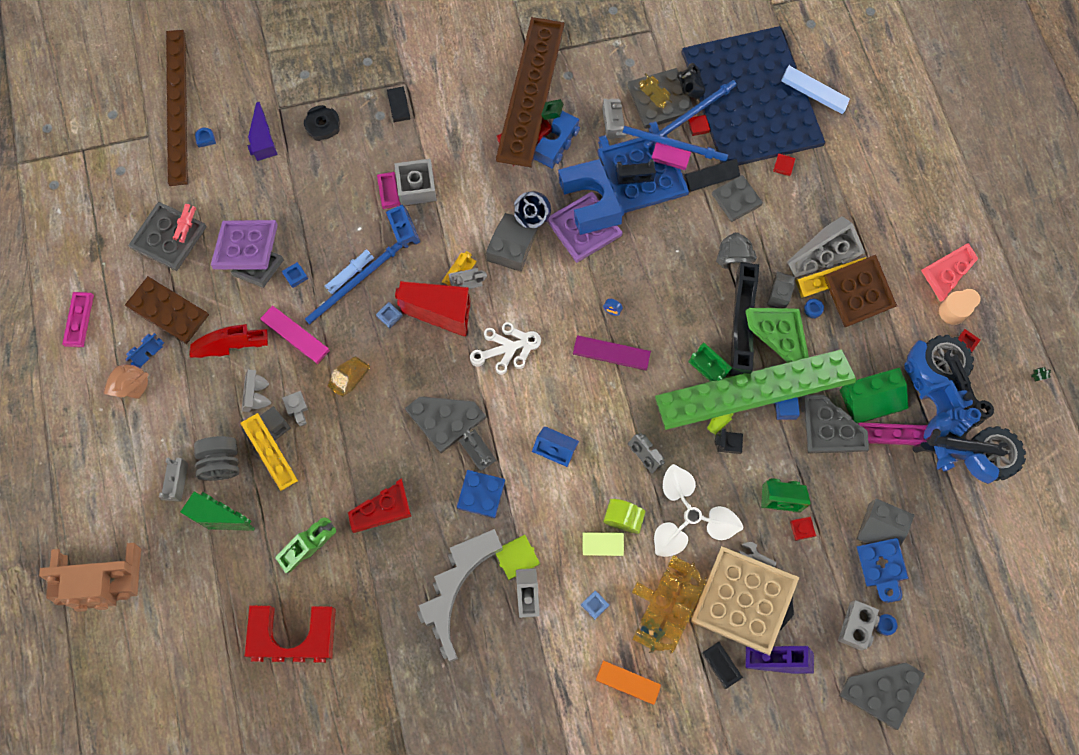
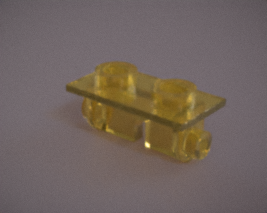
(651, 86)

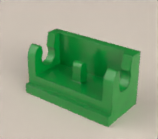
(709, 363)

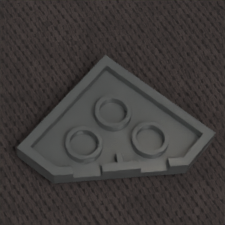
(444, 419)
(831, 428)
(884, 692)

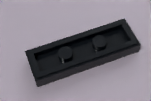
(712, 175)

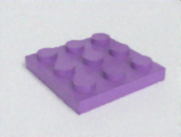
(244, 244)
(580, 245)

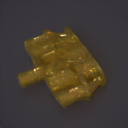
(680, 612)

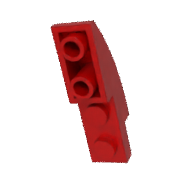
(220, 341)

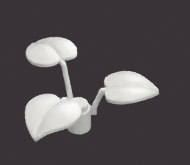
(670, 539)

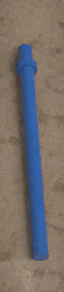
(724, 89)
(390, 252)

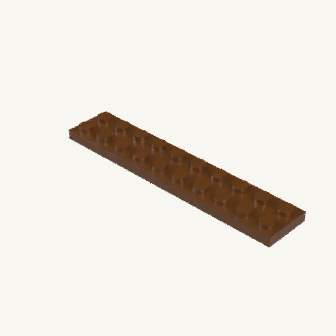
(530, 92)

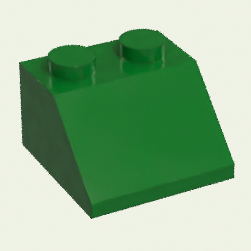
(784, 496)

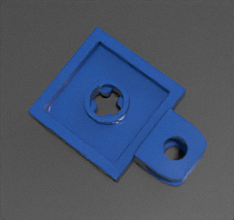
(887, 577)

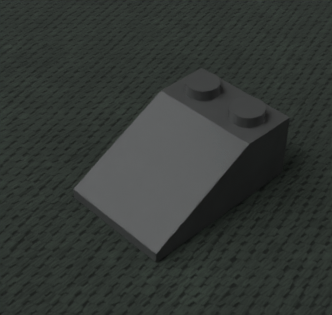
(510, 243)

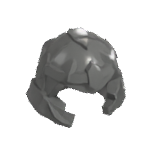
(735, 249)

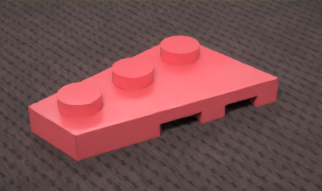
(947, 271)

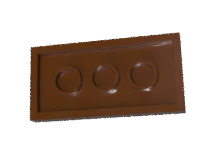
(166, 310)

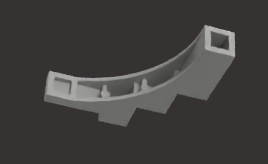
(466, 558)

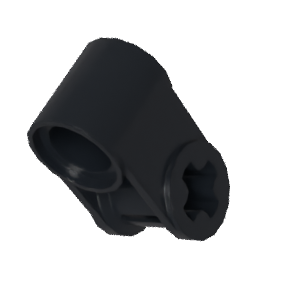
(691, 82)

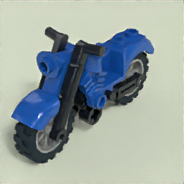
(959, 413)

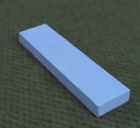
(815, 89)

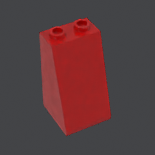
(436, 304)

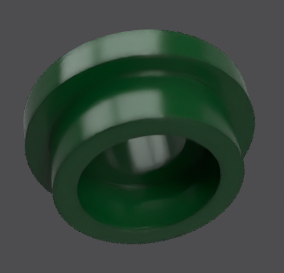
(1041, 374)

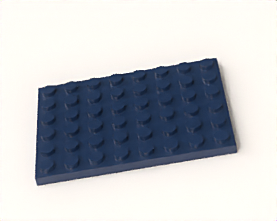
(762, 111)

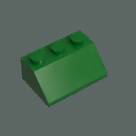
(876, 396)

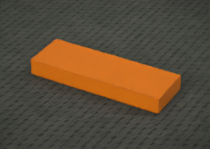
(628, 682)

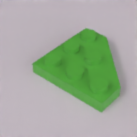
(780, 331)

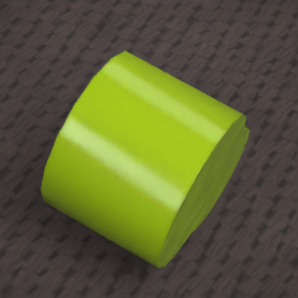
(624, 516)

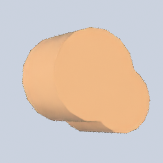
(958, 306)

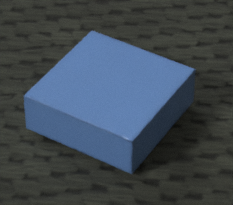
(389, 315)
(595, 605)

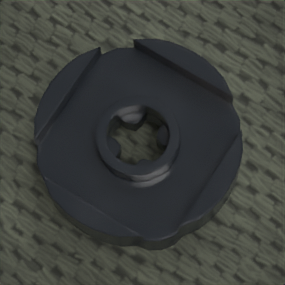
(325, 131)

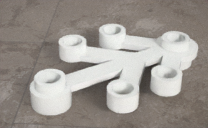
(508, 347)

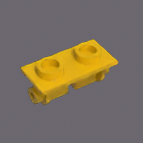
(462, 263)

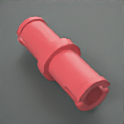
(184, 223)

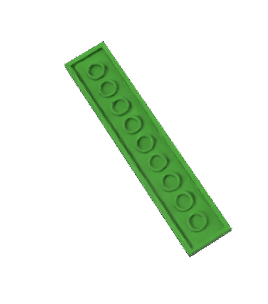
(754, 389)

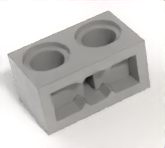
(853, 623)

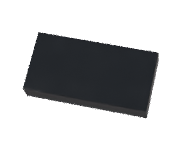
(398, 104)
(722, 665)

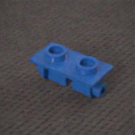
(149, 344)

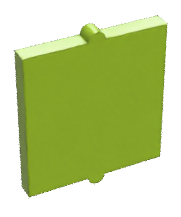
(517, 555)

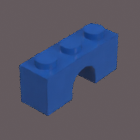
(550, 151)

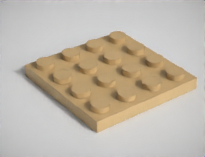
(745, 600)

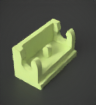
(603, 543)

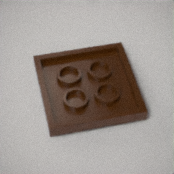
(860, 291)

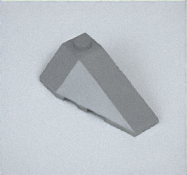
(831, 246)

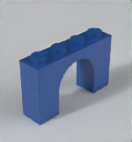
(592, 177)

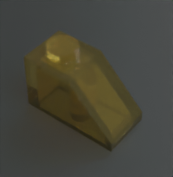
(347, 376)

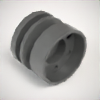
(216, 458)

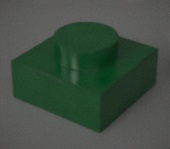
(552, 109)

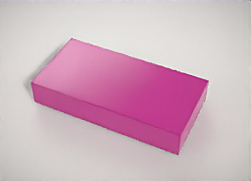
(671, 156)
(388, 190)

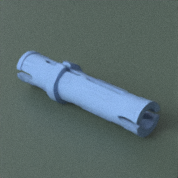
(354, 267)

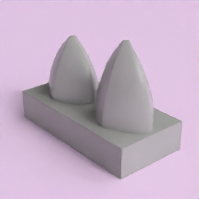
(250, 399)

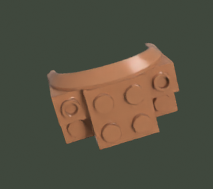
(90, 584)

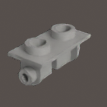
(468, 278)

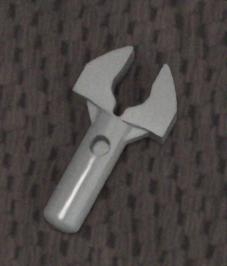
(755, 555)

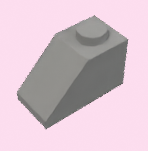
(527, 592)

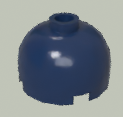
(532, 209)

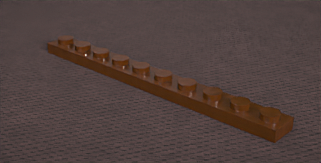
(176, 108)

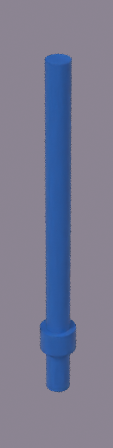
(707, 152)

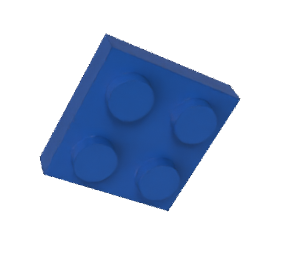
(481, 494)

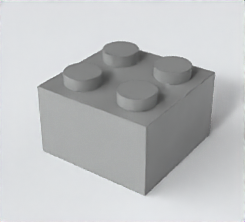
(415, 182)

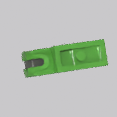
(305, 544)

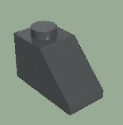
(781, 290)

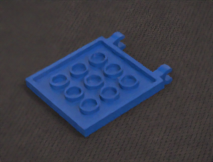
(667, 183)

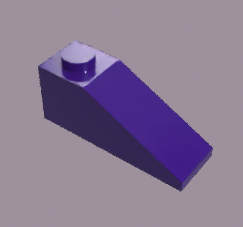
(260, 136)
(782, 659)

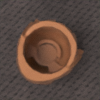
(126, 381)

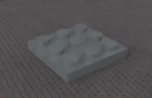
(646, 107)
(156, 237)

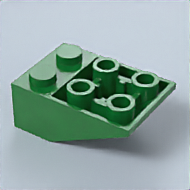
(214, 514)

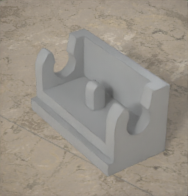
(613, 118)
(174, 480)

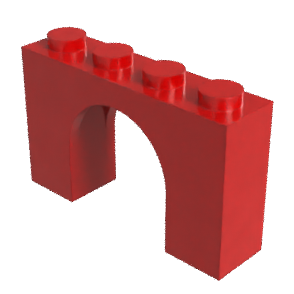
(317, 645)

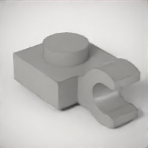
(296, 406)

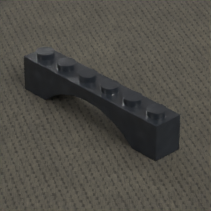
(742, 337)

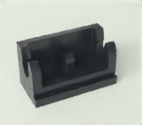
(636, 172)

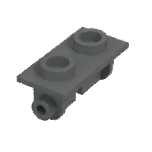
(640, 446)
(477, 449)

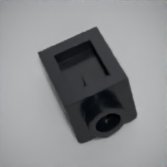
(729, 442)

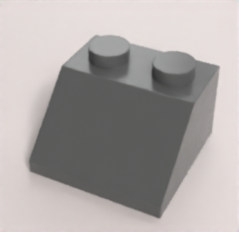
(884, 523)

